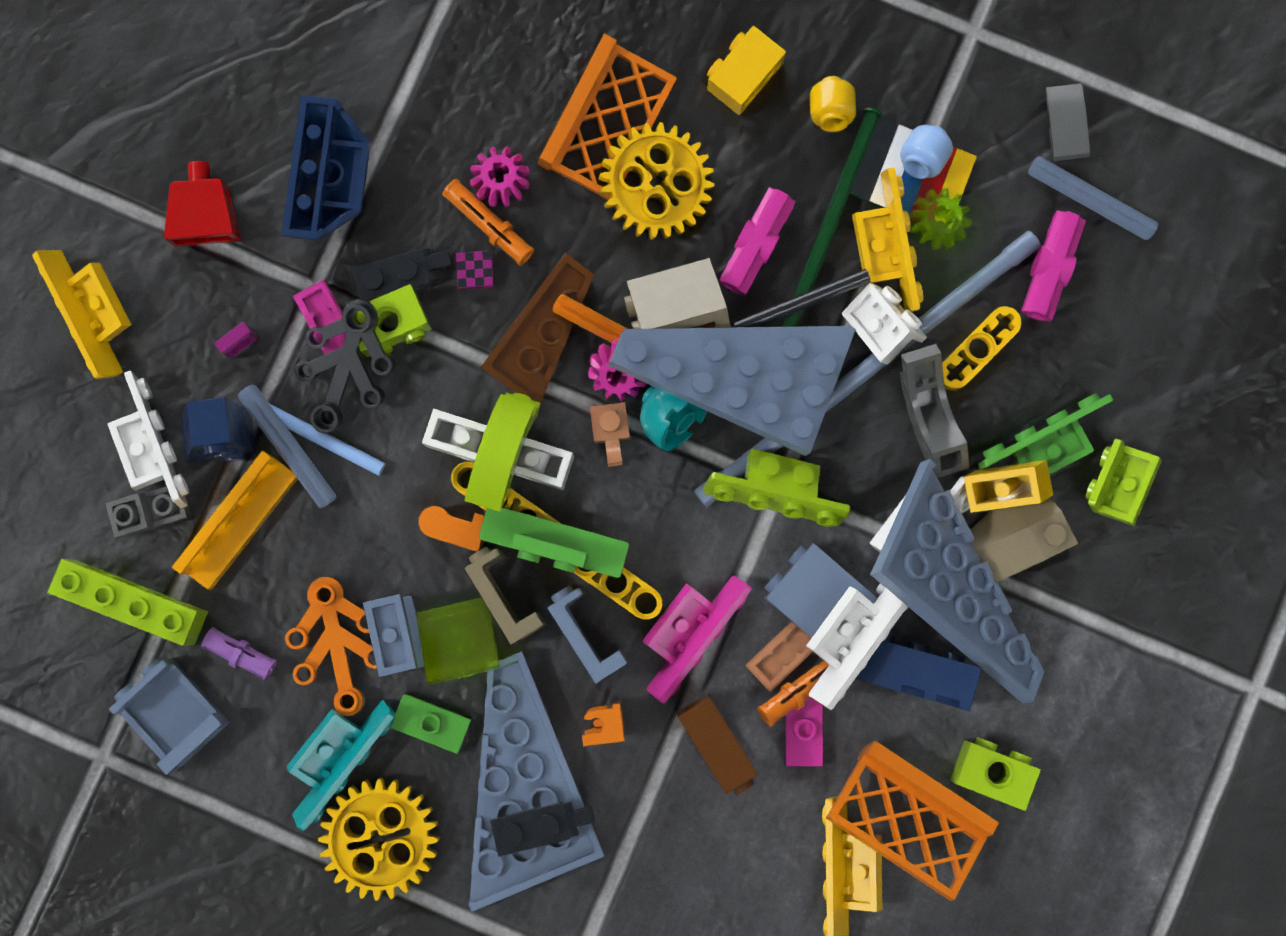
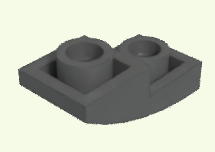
(1067, 122)
(144, 512)

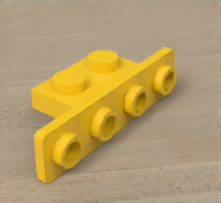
(885, 244)
(88, 309)
(851, 875)

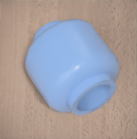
(926, 151)

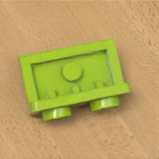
(1122, 482)

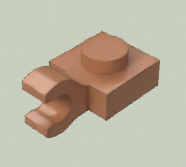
(610, 427)

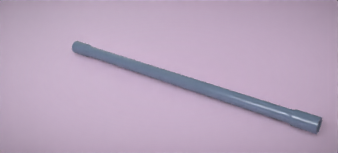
(1009, 258)

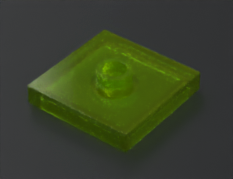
(457, 640)

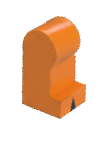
(442, 526)

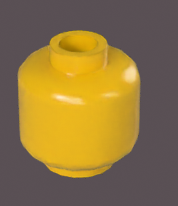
(832, 104)

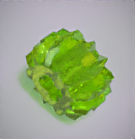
(942, 207)

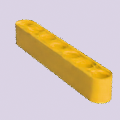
(634, 586)

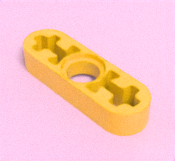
(1003, 337)

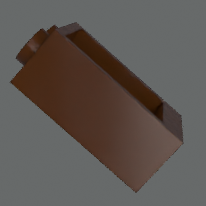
(717, 745)

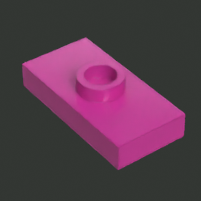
(321, 309)
(804, 735)

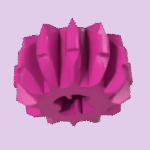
(486, 176)
(609, 378)

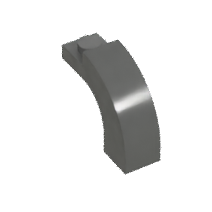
(930, 411)

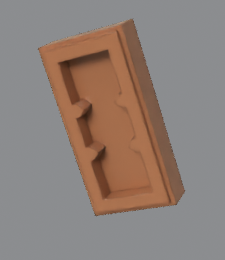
(780, 656)

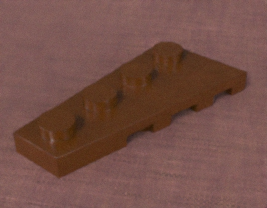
(535, 340)

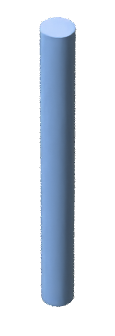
(330, 442)

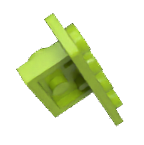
(779, 486)

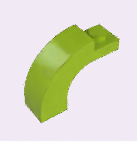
(500, 450)

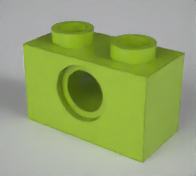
(411, 317)
(1012, 788)

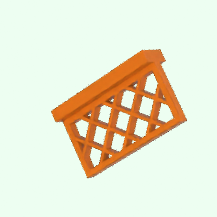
(585, 95)
(928, 793)

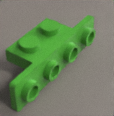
(1057, 443)
(555, 541)

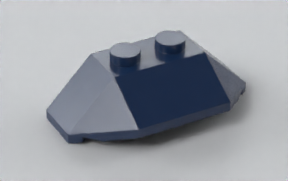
(325, 170)

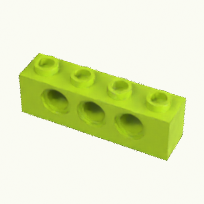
(127, 602)

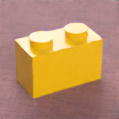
(745, 70)
(1008, 486)

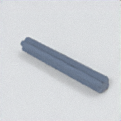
(1093, 198)
(286, 446)

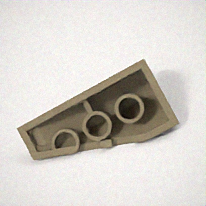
(1021, 537)

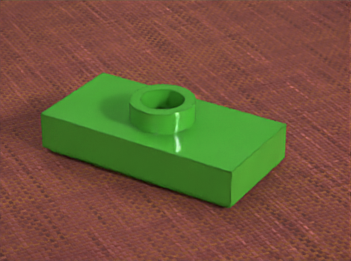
(431, 723)

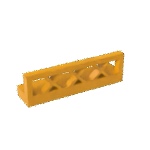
(236, 520)

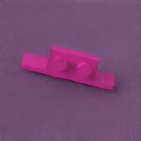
(688, 630)

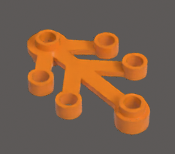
(334, 639)

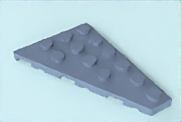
(752, 376)
(941, 578)
(519, 772)

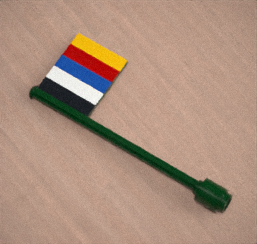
(873, 152)

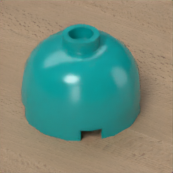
(667, 418)

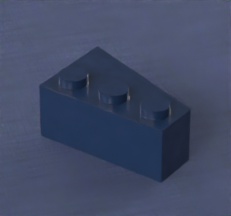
(217, 430)
(922, 674)

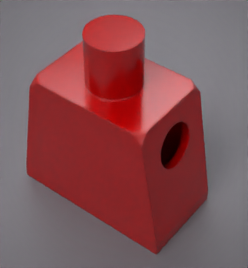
(200, 210)

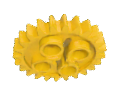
(680, 161)
(387, 869)

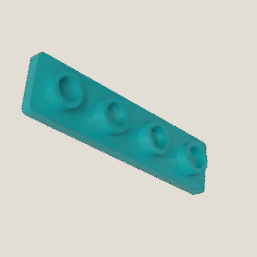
(332, 755)

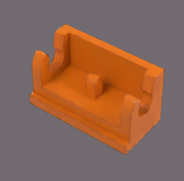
(612, 721)

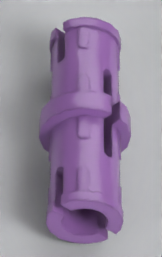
(238, 653)

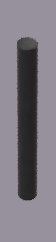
(804, 300)

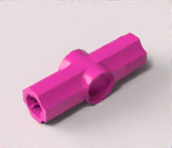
(757, 241)
(1053, 266)

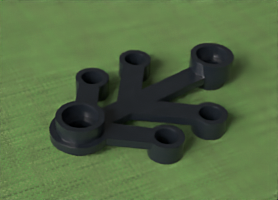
(347, 361)

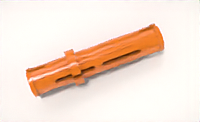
(518, 249)
(774, 709)

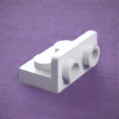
(883, 322)

